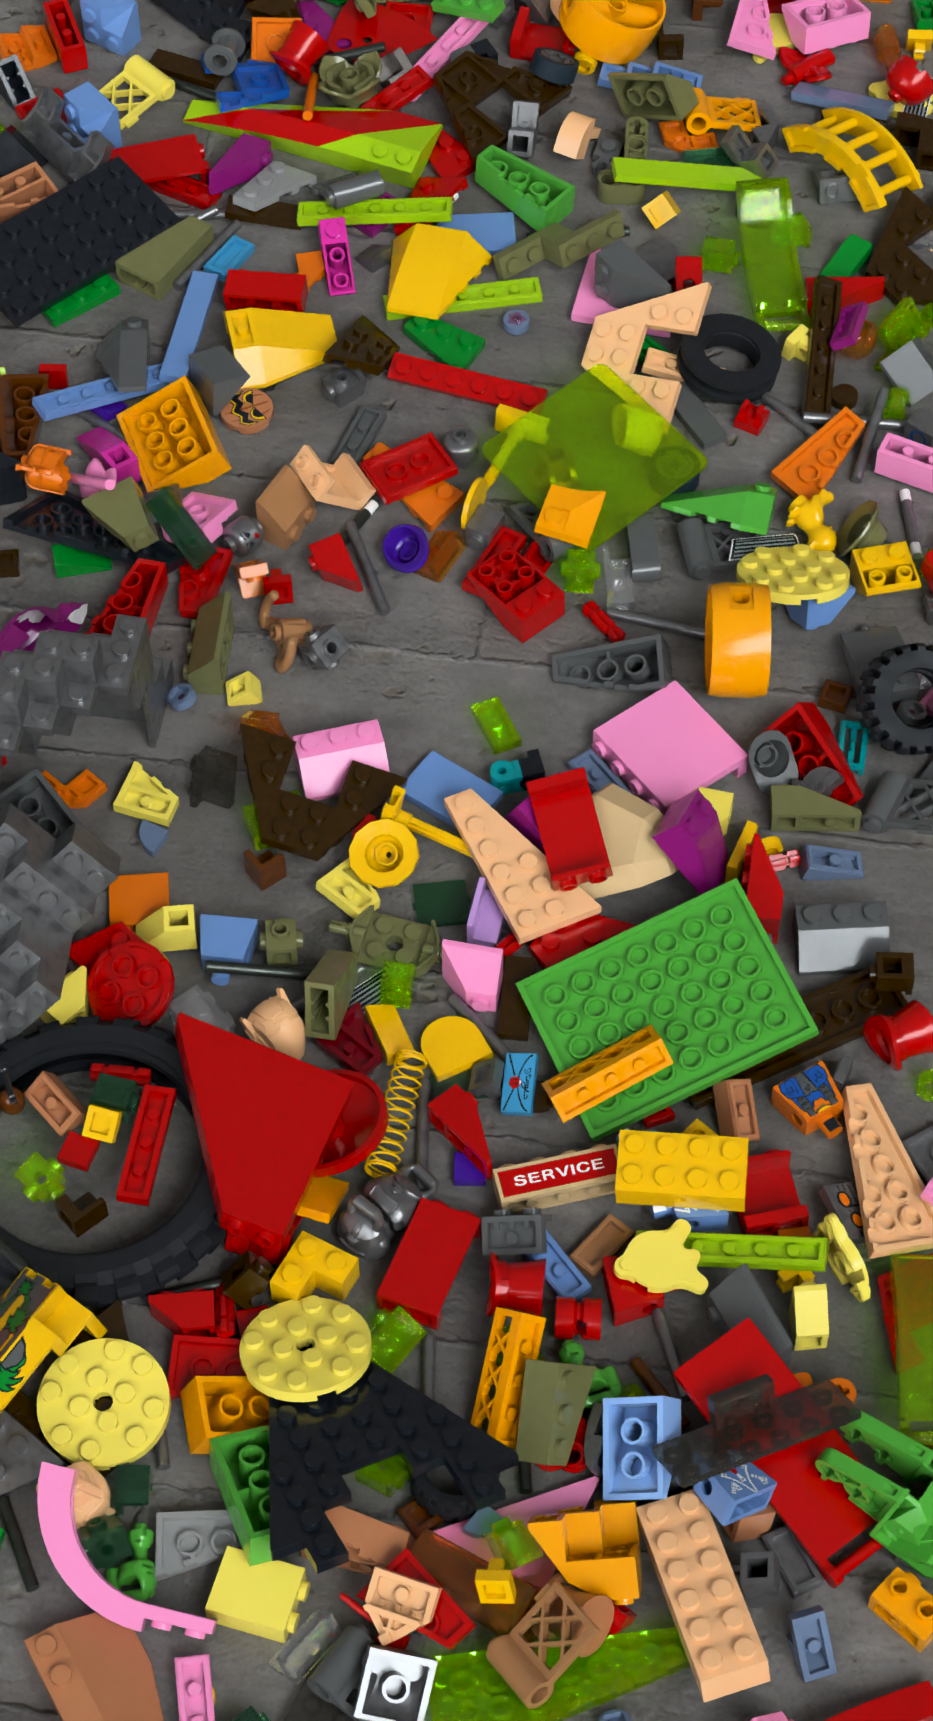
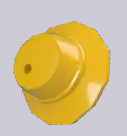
(370, 851)

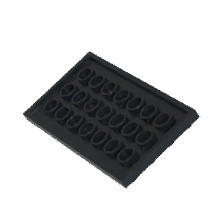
(75, 238)

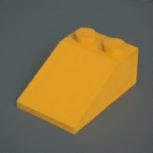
(221, 1407)

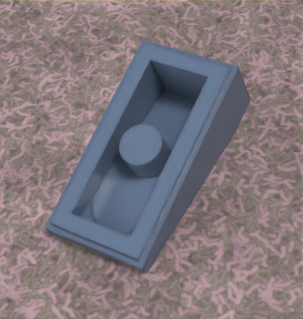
(830, 863)

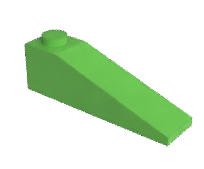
(745, 506)

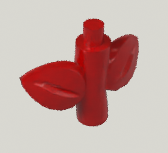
(800, 67)

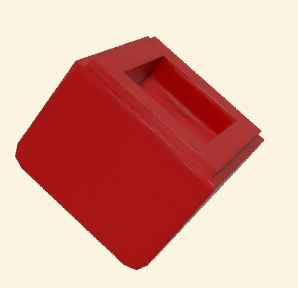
(533, 555)

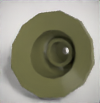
(861, 529)

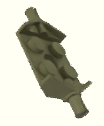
(374, 931)

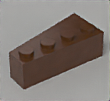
(18, 418)

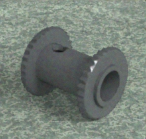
(224, 51)

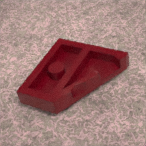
(354, 1044)

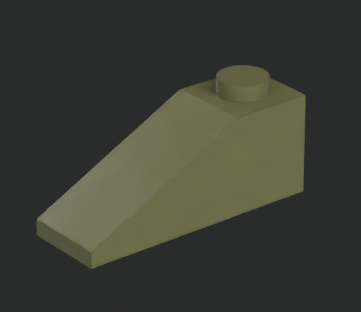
(807, 810)

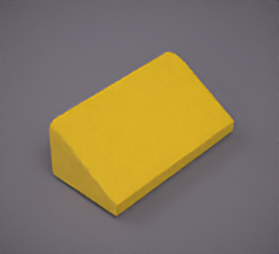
(388, 1031)

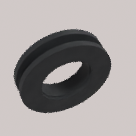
(723, 384)

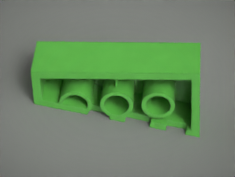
(524, 188)
(243, 1478)

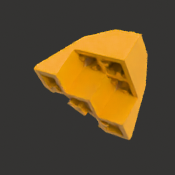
(595, 1547)

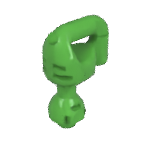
(602, 1378)
(140, 1569)

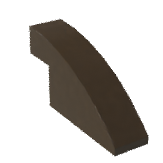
(916, 132)

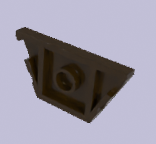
(363, 348)

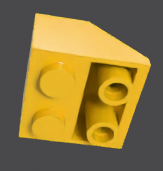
(883, 569)

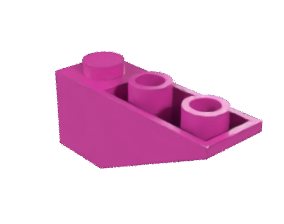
(336, 256)
(111, 453)

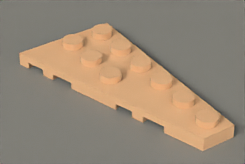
(515, 871)
(885, 1179)

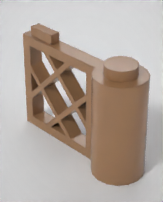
(520, 1663)

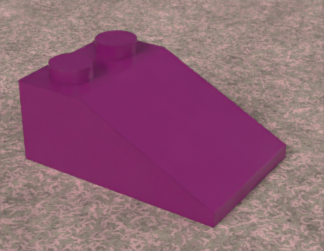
(694, 841)

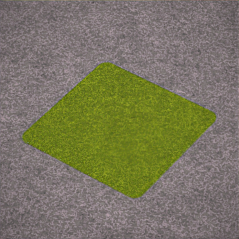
(597, 439)

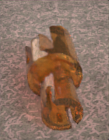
(887, 45)

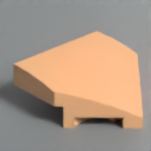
(399, 1604)

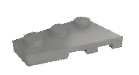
(271, 183)
(191, 1540)

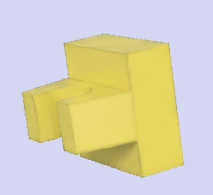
(796, 344)

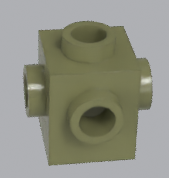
(281, 941)

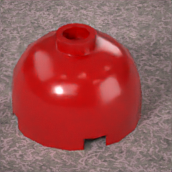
(907, 83)

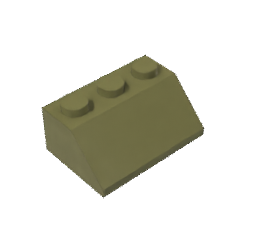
(653, 95)
(211, 646)

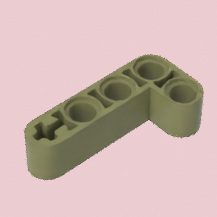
(635, 147)

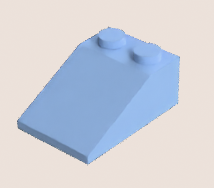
(629, 1433)

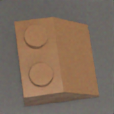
(285, 509)

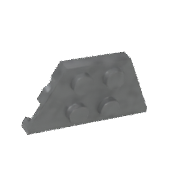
(21, 1455)

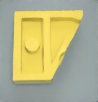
(146, 798)
(347, 890)

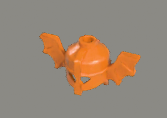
(46, 468)

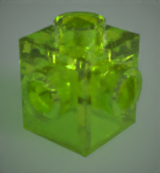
(580, 570)
(33, 1170)

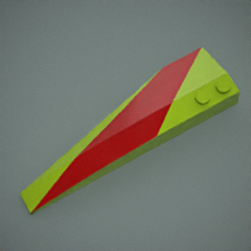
(335, 136)

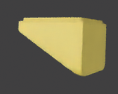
(243, 690)

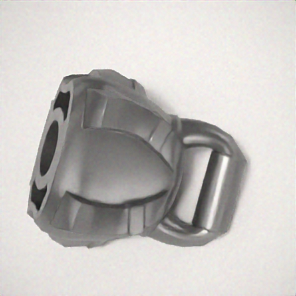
(399, 1195)
(364, 1229)

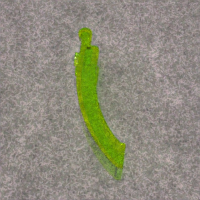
(770, 253)
(913, 1315)

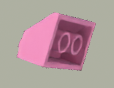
(826, 23)
(327, 754)

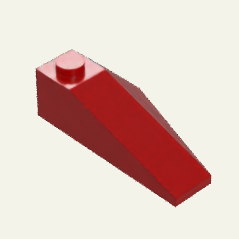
(816, 747)

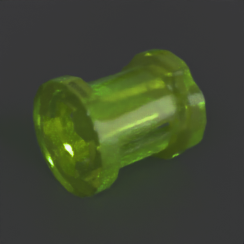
(896, 403)

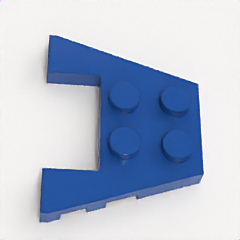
(256, 84)

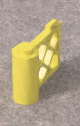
(143, 81)

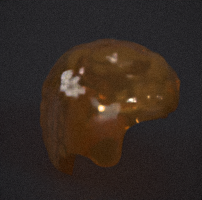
(865, 343)

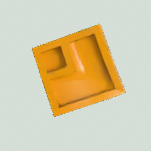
(570, 514)

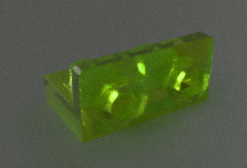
(394, 1337)

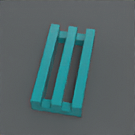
(854, 726)

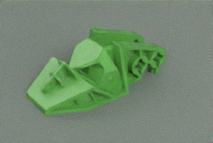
(902, 1521)

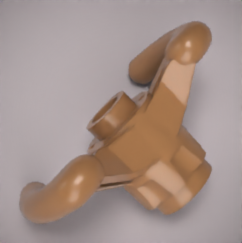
(285, 632)

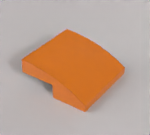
(30, 45)

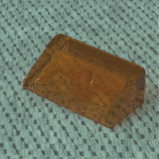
(443, 552)

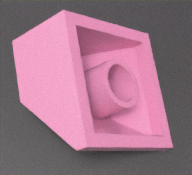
(473, 973)

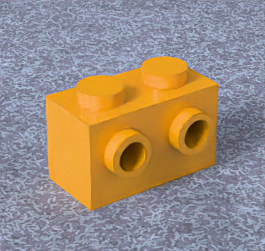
(905, 1607)

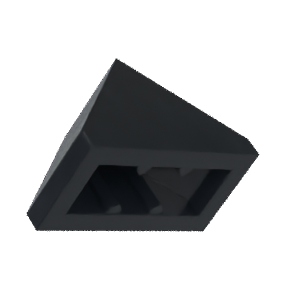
(14, 82)

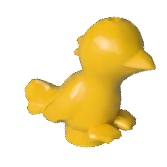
(810, 517)

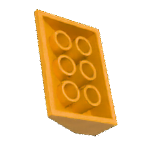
(174, 438)

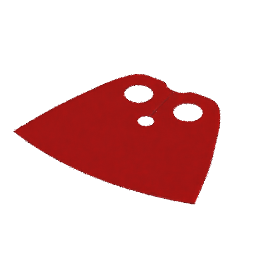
(385, 27)

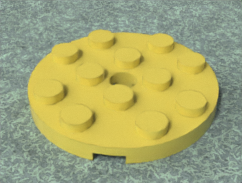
(795, 573)
(334, 1363)
(99, 1370)

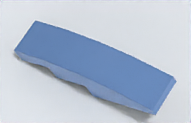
(603, 80)

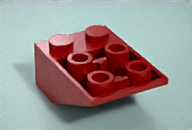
(518, 593)
(762, 887)

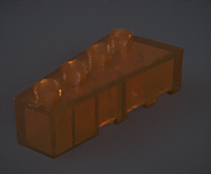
(456, 1571)

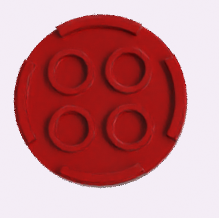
(131, 983)

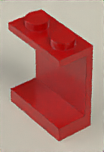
(529, 36)
(771, 1196)

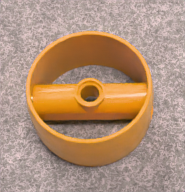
(612, 28)
(737, 640)

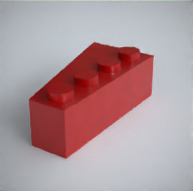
(138, 596)

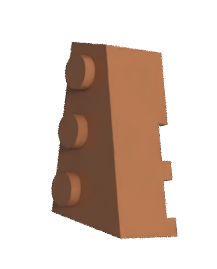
(23, 189)
(366, 1540)

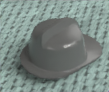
(772, 760)

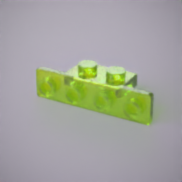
(904, 325)

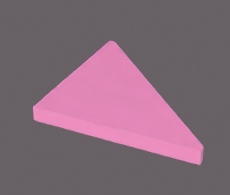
(589, 305)
(542, 1569)

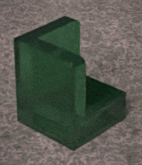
(132, 1486)

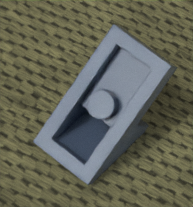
(811, 1643)

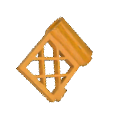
(706, 113)

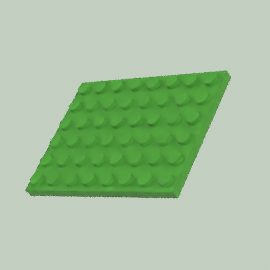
(693, 974)

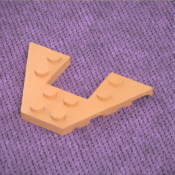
(619, 337)

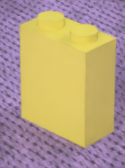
(257, 1597)

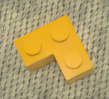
(314, 1265)

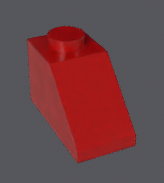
(334, 563)

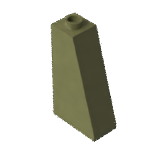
(163, 258)

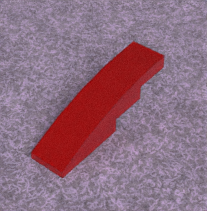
(906, 1704)

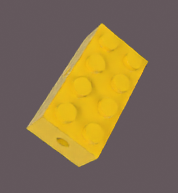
(682, 1170)

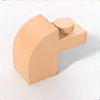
(575, 135)

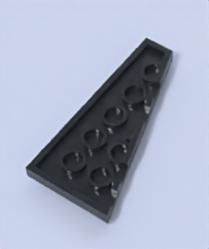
(68, 523)

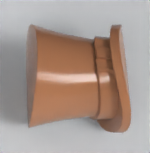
(597, 1607)

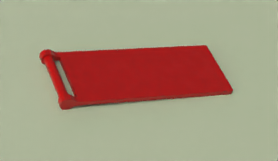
(808, 1505)

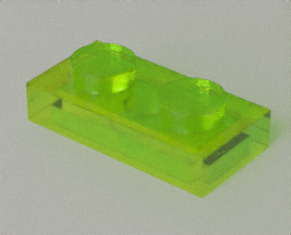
(496, 725)

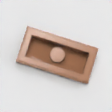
(56, 1103)
(736, 1109)

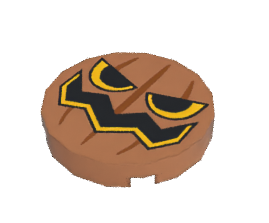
(248, 411)

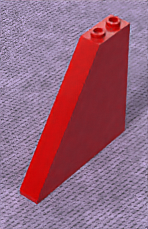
(258, 1126)

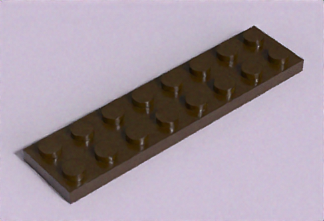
(840, 1017)

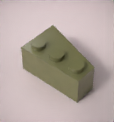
(551, 1410)

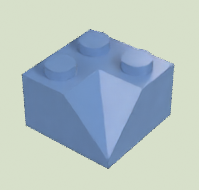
(111, 24)
(92, 111)

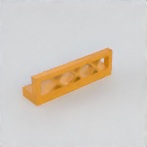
(607, 1073)
(517, 1345)

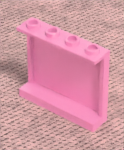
(667, 747)

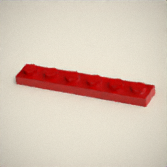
(464, 383)

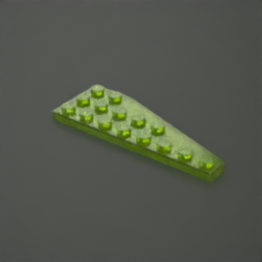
(472, 1689)

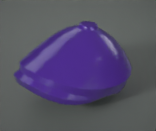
(406, 548)

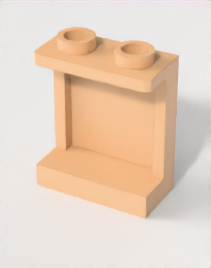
(334, 484)

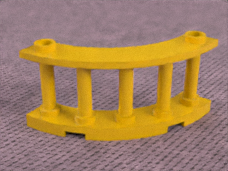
(841, 154)

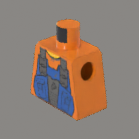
(810, 1101)

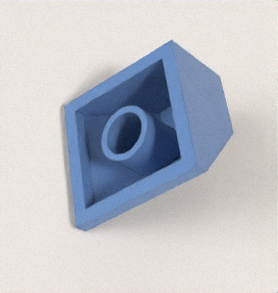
(812, 615)

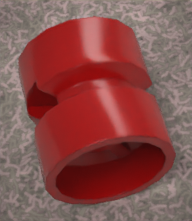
(578, 1318)

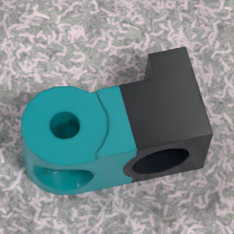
(513, 775)

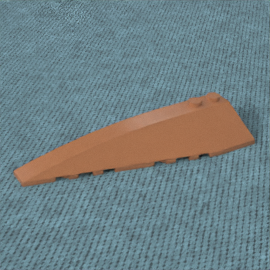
(95, 1671)

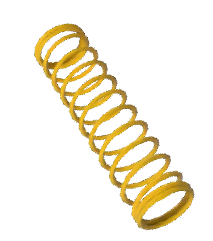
(410, 1053)

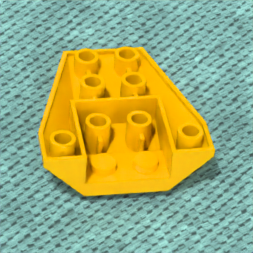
(277, 342)

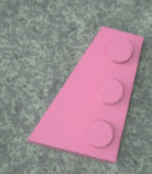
(752, 29)

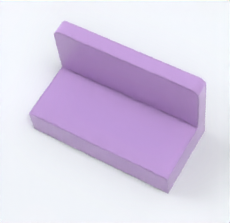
(484, 918)

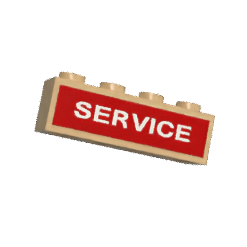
(556, 1179)

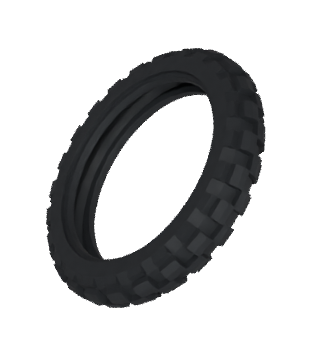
(174, 1246)

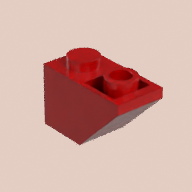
(185, 1312)

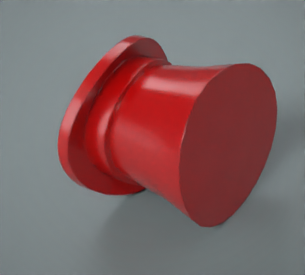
(300, 52)
(900, 1035)
(516, 1286)

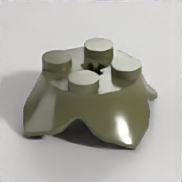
(350, 83)

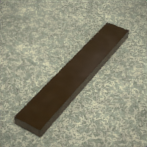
(820, 355)

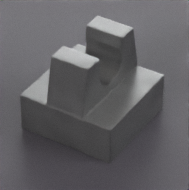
(487, 1078)

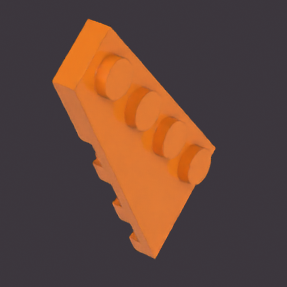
(820, 456)
(430, 504)

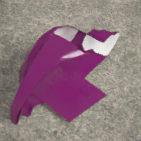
(25, 627)

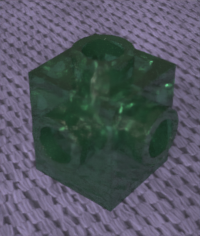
(105, 1541)

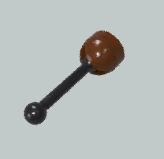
(10, 1094)

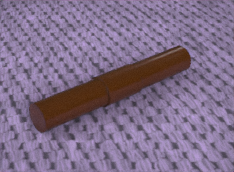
(653, 1385)

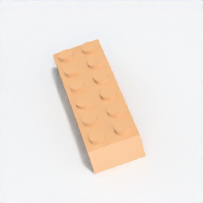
(703, 1595)

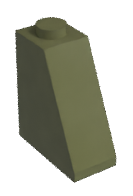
(124, 514)
(329, 993)

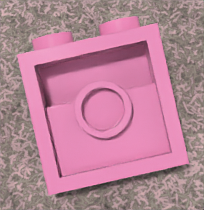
(208, 513)

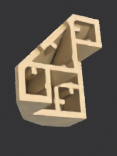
(627, 832)

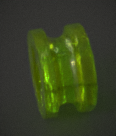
(923, 1080)

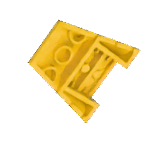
(431, 269)

